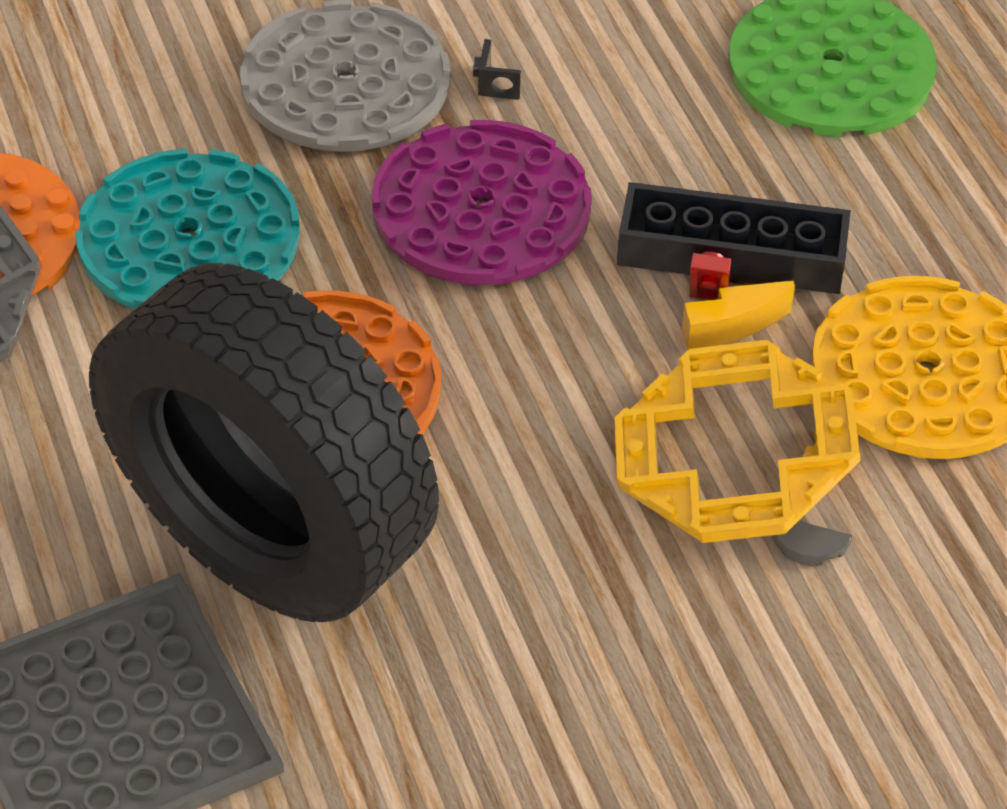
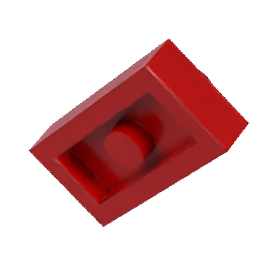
(708, 274)

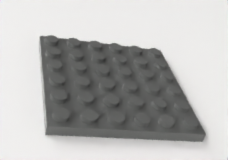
(127, 710)

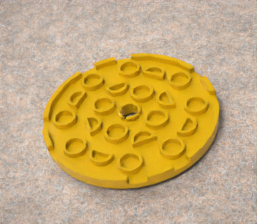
(876, 350)

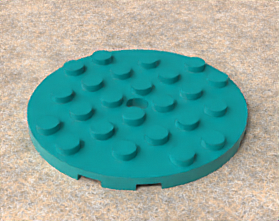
(134, 222)

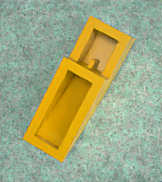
(736, 313)

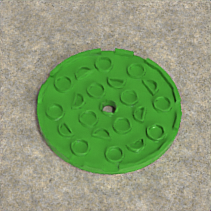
(876, 85)

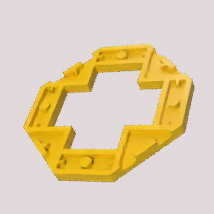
(802, 479)

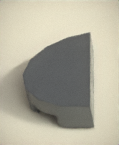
(812, 543)

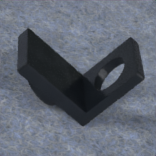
(486, 74)

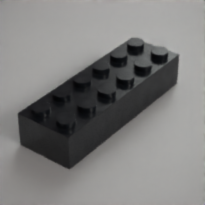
(761, 236)

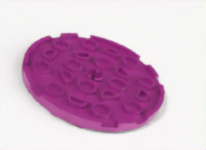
(431, 214)

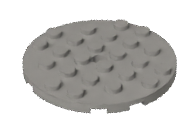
(295, 87)

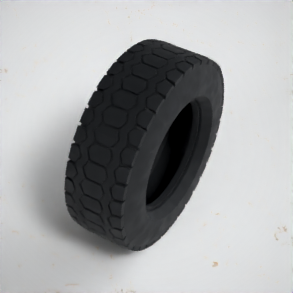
(265, 441)

